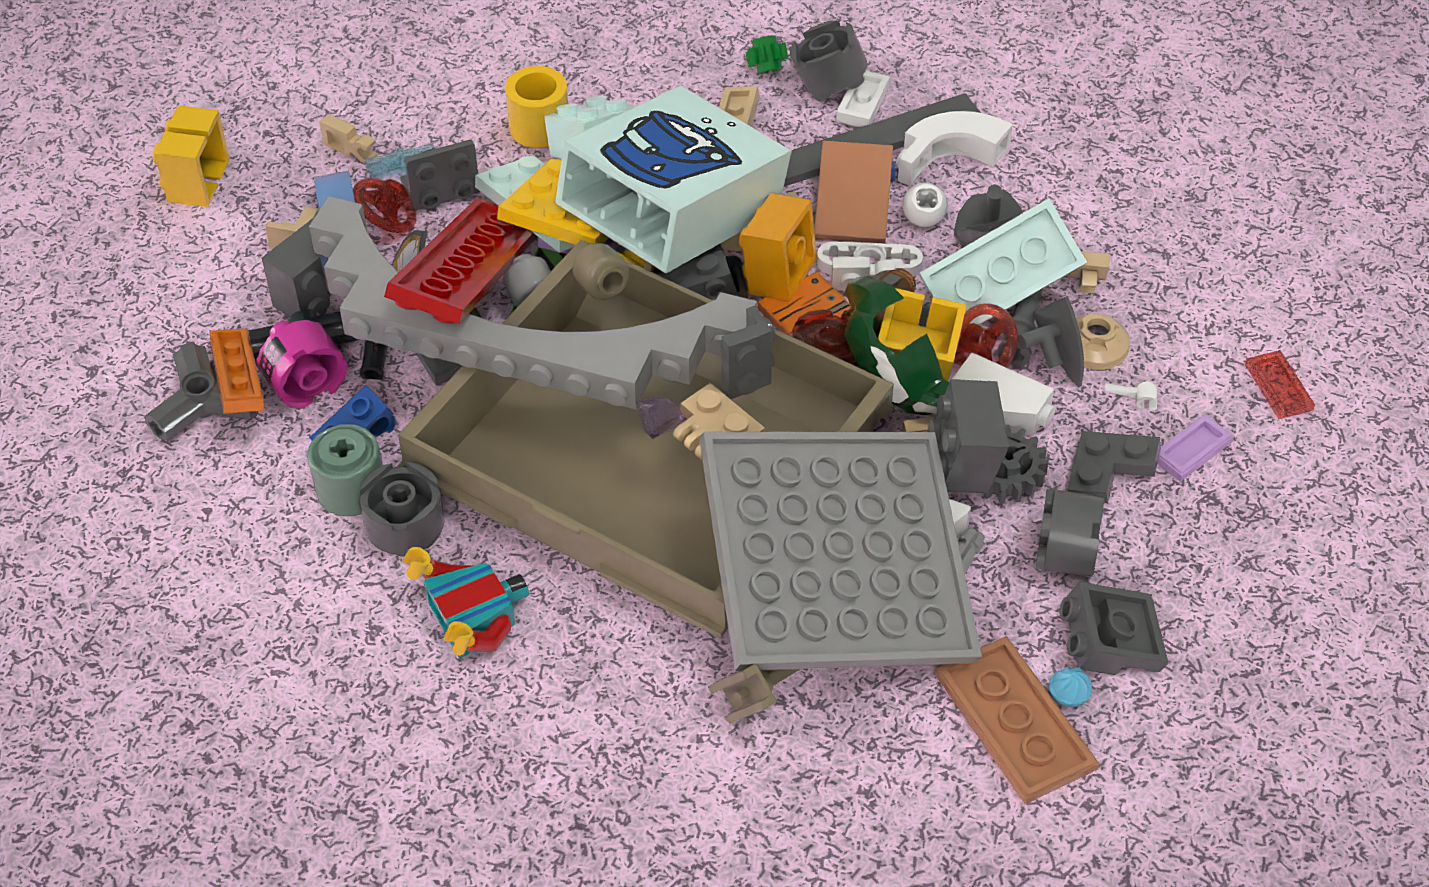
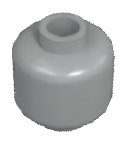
(524, 276)

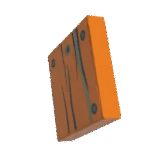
(812, 295)

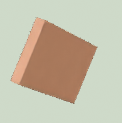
(853, 192)

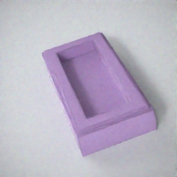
(1193, 447)

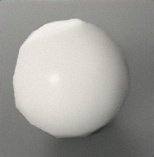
(925, 204)

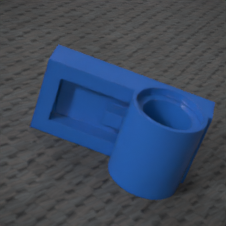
(364, 411)

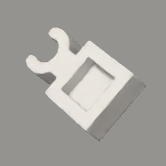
(848, 268)

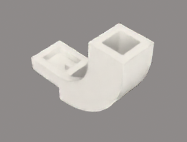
(952, 133)

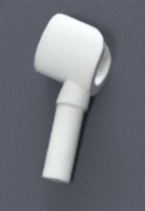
(1144, 391)

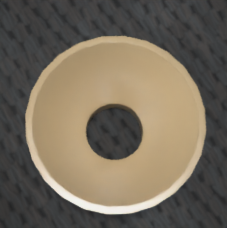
(1105, 350)

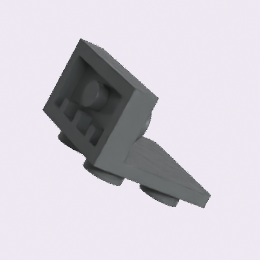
(441, 175)

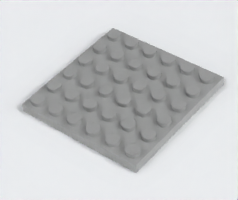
(837, 550)

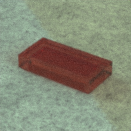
(1279, 384)

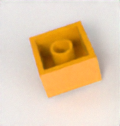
(778, 246)

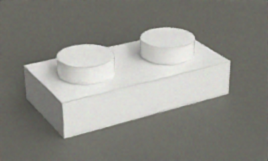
(863, 102)

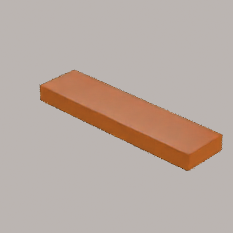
(236, 371)

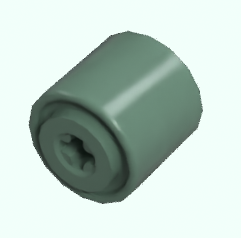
(340, 463)

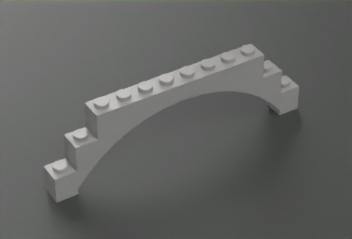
(596, 365)

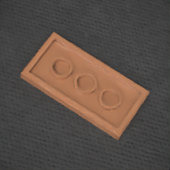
(1017, 721)

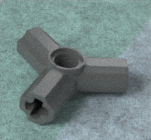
(197, 395)

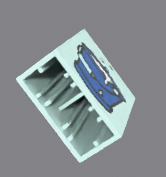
(670, 177)

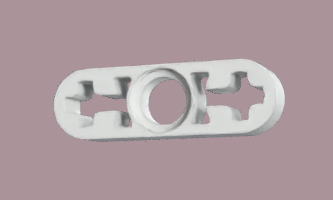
(876, 250)

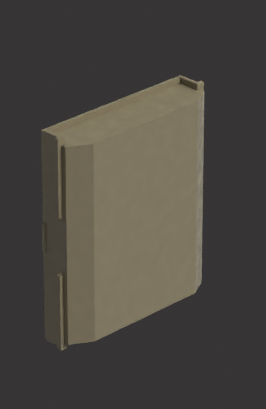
(588, 470)

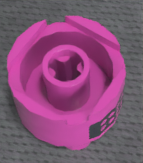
(301, 362)

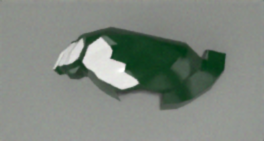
(913, 370)

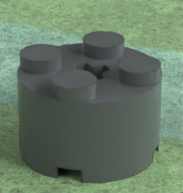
(829, 59)
(401, 507)
(1070, 532)

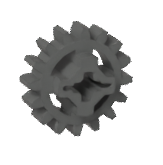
(1020, 457)

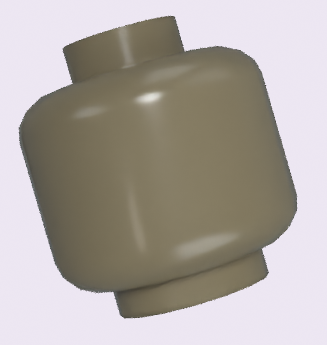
(600, 271)

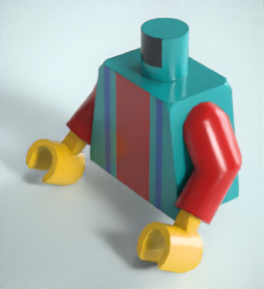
(467, 601)

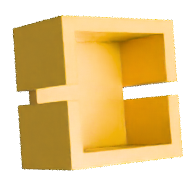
(189, 153)
(942, 326)

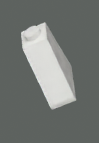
(1023, 400)

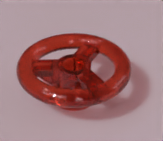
(387, 200)
(971, 333)

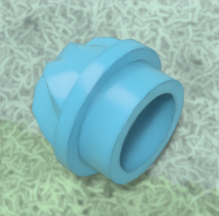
(1070, 686)

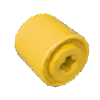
(529, 97)

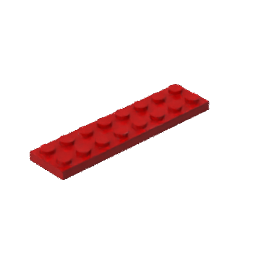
(460, 264)

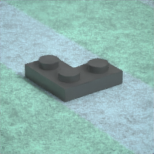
(1108, 454)

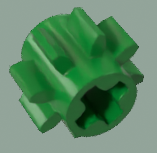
(767, 54)

